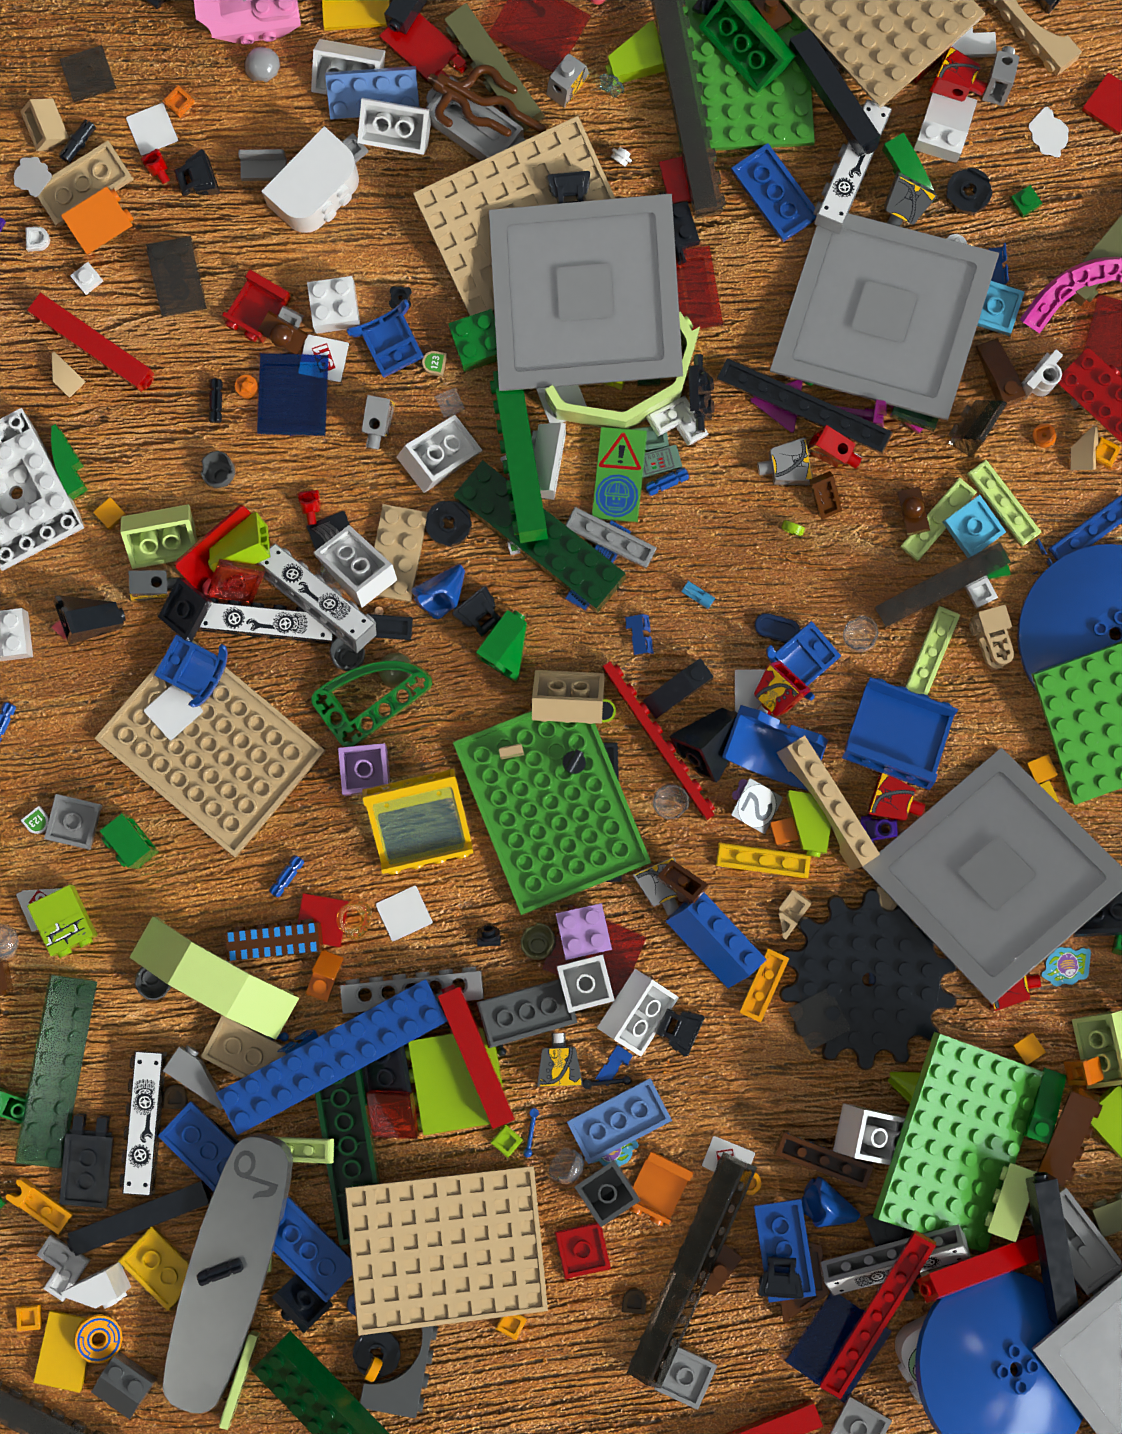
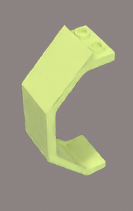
(637, 414)
(213, 980)

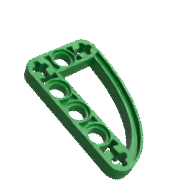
(373, 712)

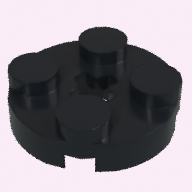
(973, 203)
(448, 510)
(389, 1346)

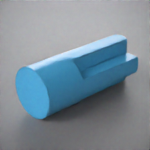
(698, 594)

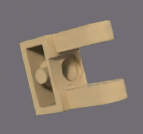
(990, 629)

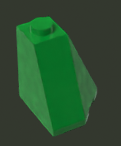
(505, 645)

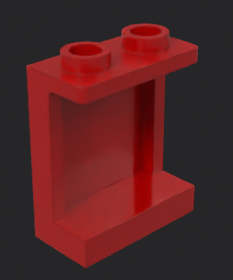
(253, 304)

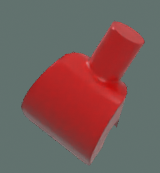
(156, 165)
(309, 504)

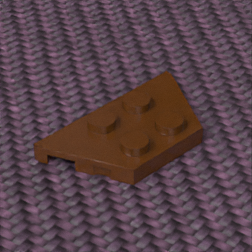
(794, 1306)

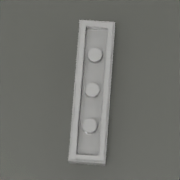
(611, 538)

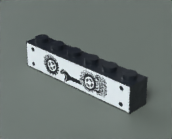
(264, 622)

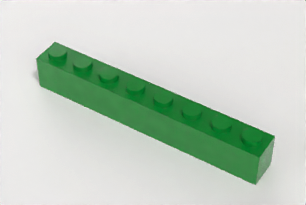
(519, 463)

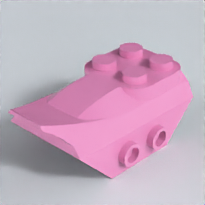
(249, 19)

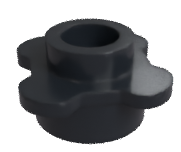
(399, 291)

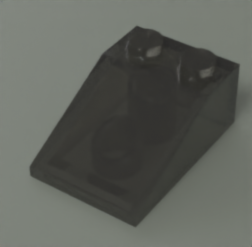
(176, 276)
(976, 425)

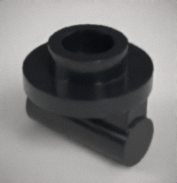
(704, 6)
(574, 762)
(488, 936)

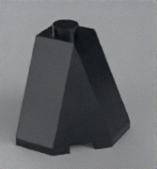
(87, 617)
(705, 743)

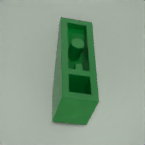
(1046, 1106)

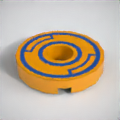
(101, 1352)

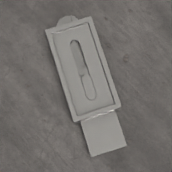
(478, 141)
(1091, 1255)

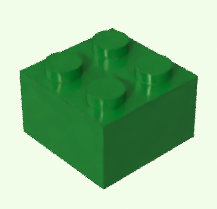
(475, 339)
(128, 841)

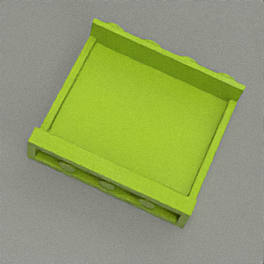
(444, 1085)

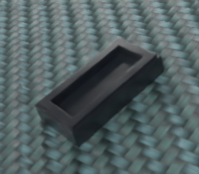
(393, 627)

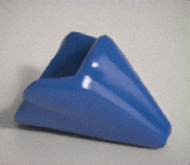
(440, 592)
(827, 1205)

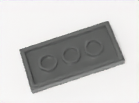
(524, 1013)

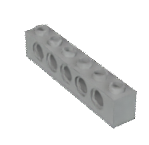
(351, 991)

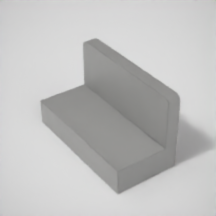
(261, 164)

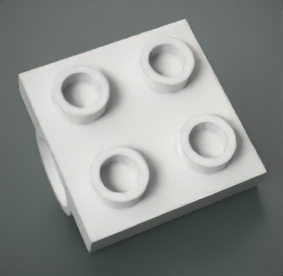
(1046, 369)

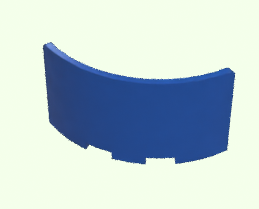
(758, 738)

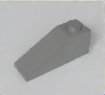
(193, 1073)

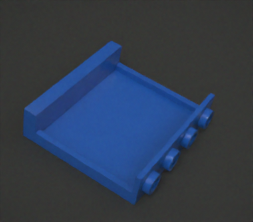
(899, 733)

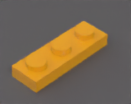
(764, 985)

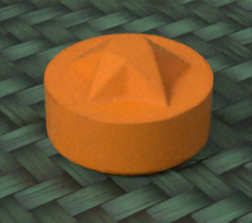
(246, 386)
(1044, 435)

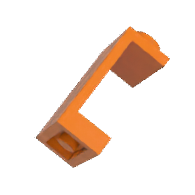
(98, 219)
(659, 1187)

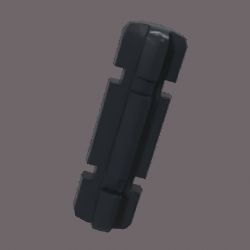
(215, 400)
(220, 1272)

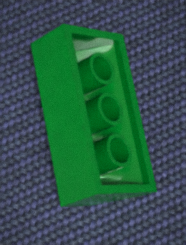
(747, 42)

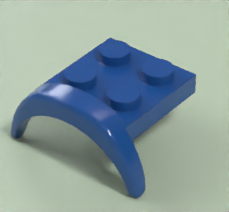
(390, 340)
(806, 654)
(192, 669)

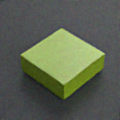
(506, 1140)

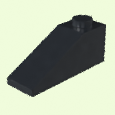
(678, 688)

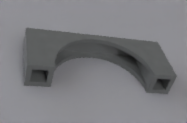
(402, 1393)

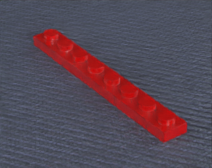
(653, 731)
(877, 1314)

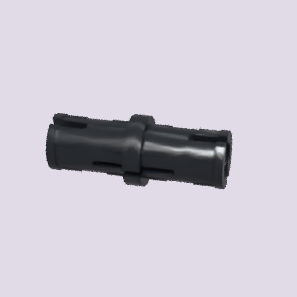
(77, 141)

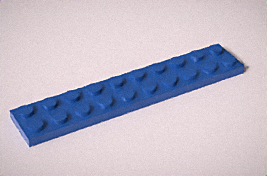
(331, 1057)
(299, 1238)

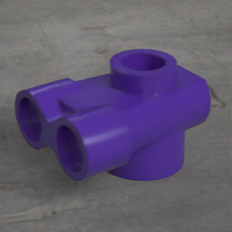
(873, 827)

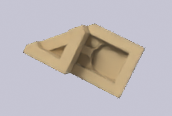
(65, 376)
(1084, 451)
(792, 910)

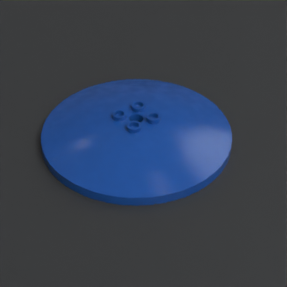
(1071, 608)
(968, 1356)

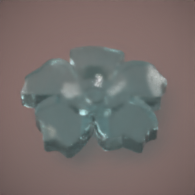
(611, 84)

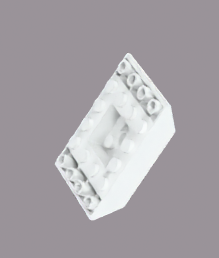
(44, 510)

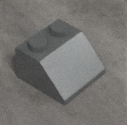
(607, 1193)
(123, 1384)

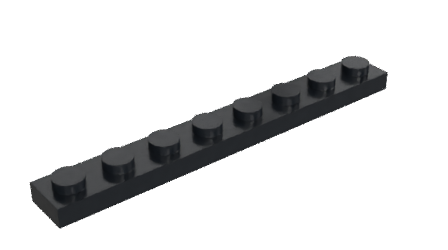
(804, 405)

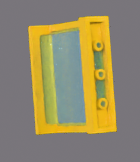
(418, 821)

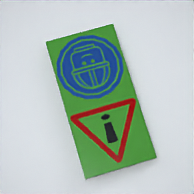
(619, 474)

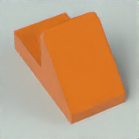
(324, 975)
(1083, 1071)

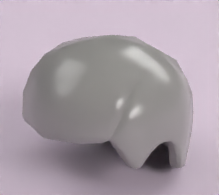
(262, 64)

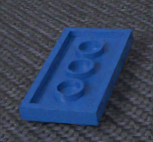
(774, 192)
(784, 1234)

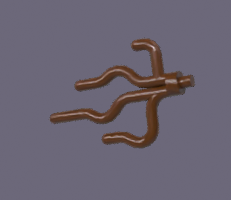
(460, 93)

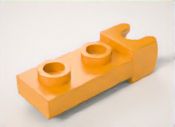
(40, 1206)

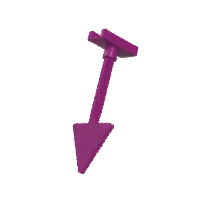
(788, 420)

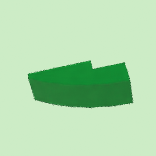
(905, 160)
(66, 464)

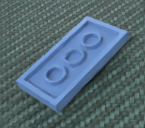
(386, 84)
(619, 1121)

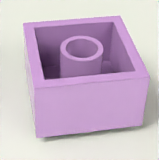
(363, 768)
(583, 931)

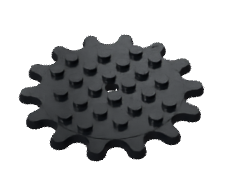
(876, 943)

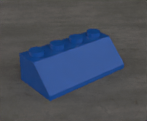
(716, 940)

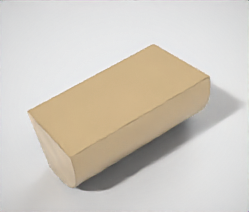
(44, 124)

